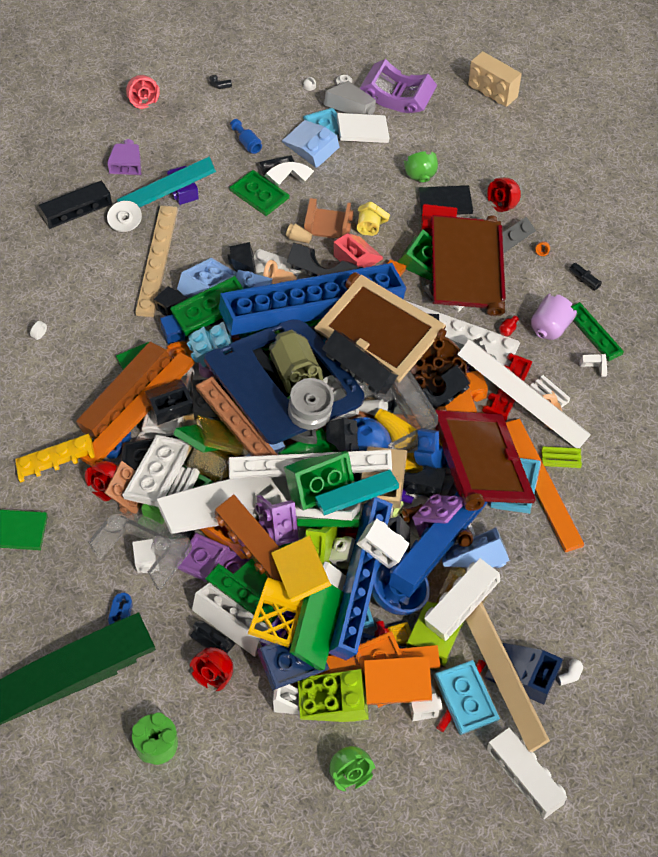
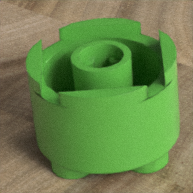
(156, 727)

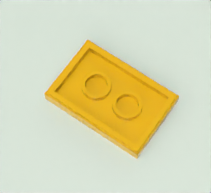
(301, 569)

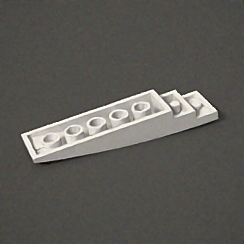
(197, 506)

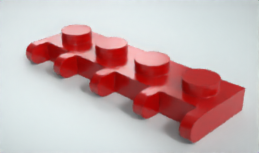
(502, 401)

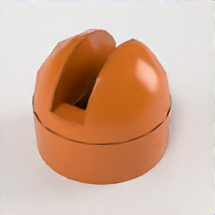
(539, 248)

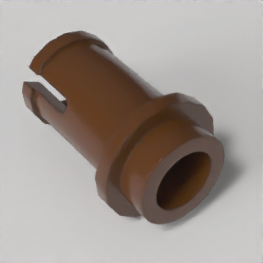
(407, 514)

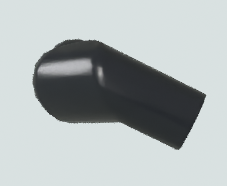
(219, 84)

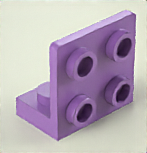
(437, 510)
(278, 520)

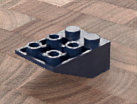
(535, 669)

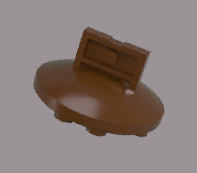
(434, 362)

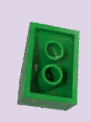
(419, 255)
(317, 476)

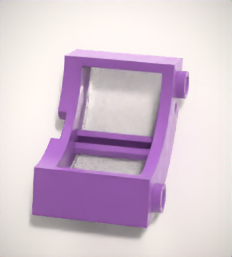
(397, 90)

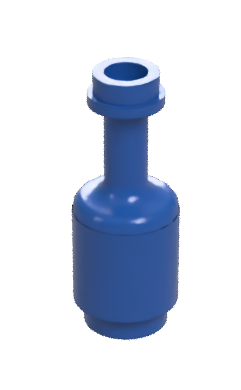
(247, 137)

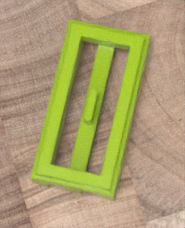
(561, 454)

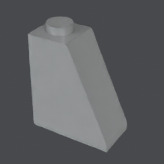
(349, 99)

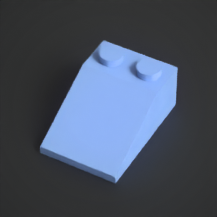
(312, 142)
(203, 277)
(485, 546)

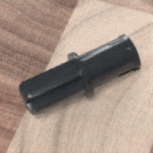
(585, 276)

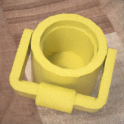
(370, 218)

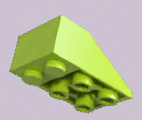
(334, 697)

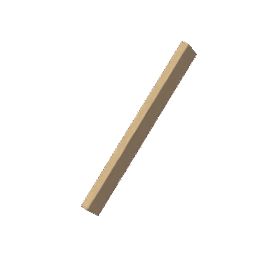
(507, 679)

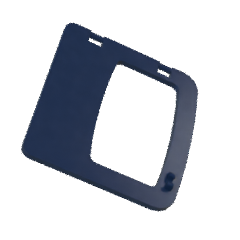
(259, 395)

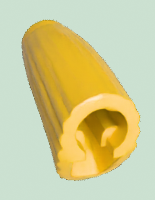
(395, 426)

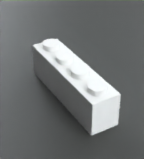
(462, 599)
(227, 617)
(527, 773)

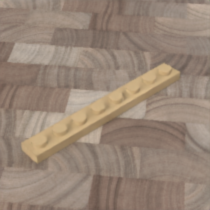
(156, 261)

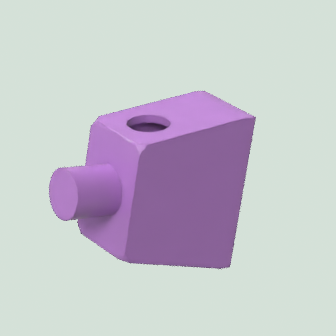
(125, 159)

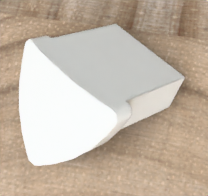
(594, 361)

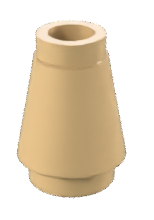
(298, 234)

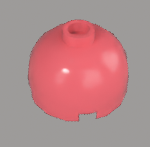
(141, 88)

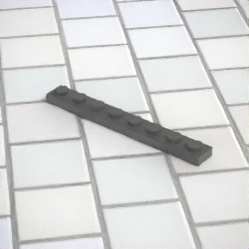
(510, 238)

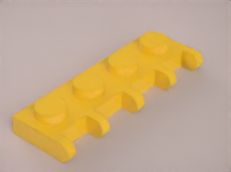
(54, 456)

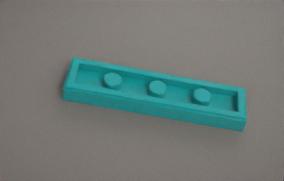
(356, 492)

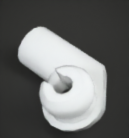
(573, 674)

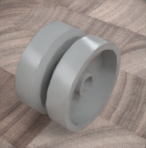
(310, 403)

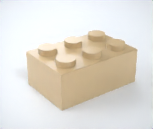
(494, 79)

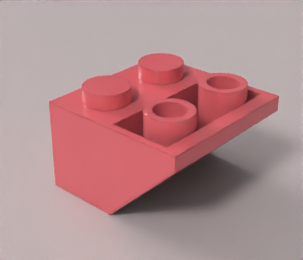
(356, 251)

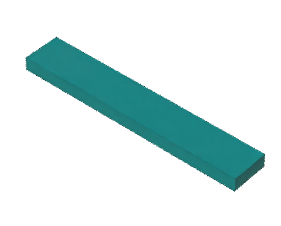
(171, 183)

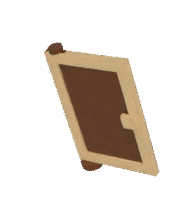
(382, 324)

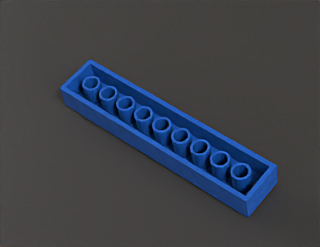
(297, 299)

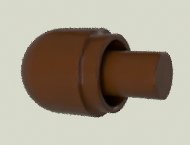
(464, 537)

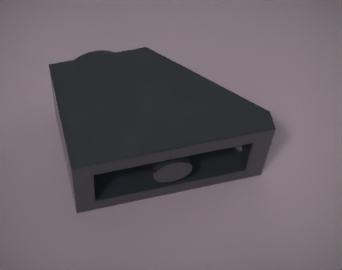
(242, 257)

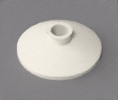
(124, 210)

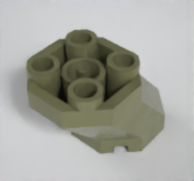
(294, 359)

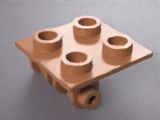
(118, 485)

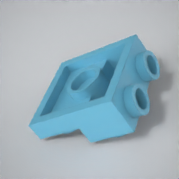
(206, 341)

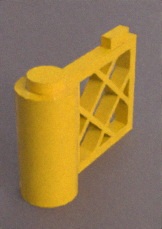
(276, 595)

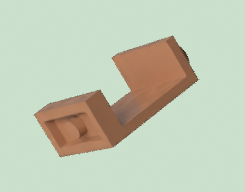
(328, 222)

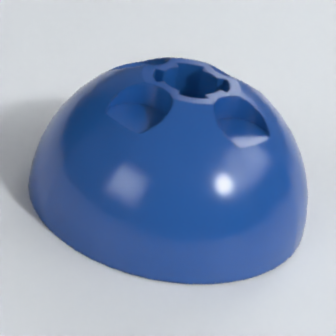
(371, 434)
(393, 600)

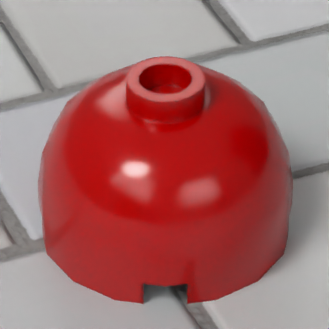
(504, 191)
(99, 477)
(210, 664)

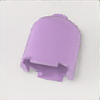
(552, 317)

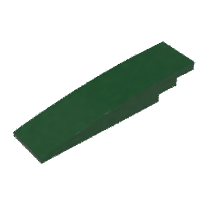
(74, 667)

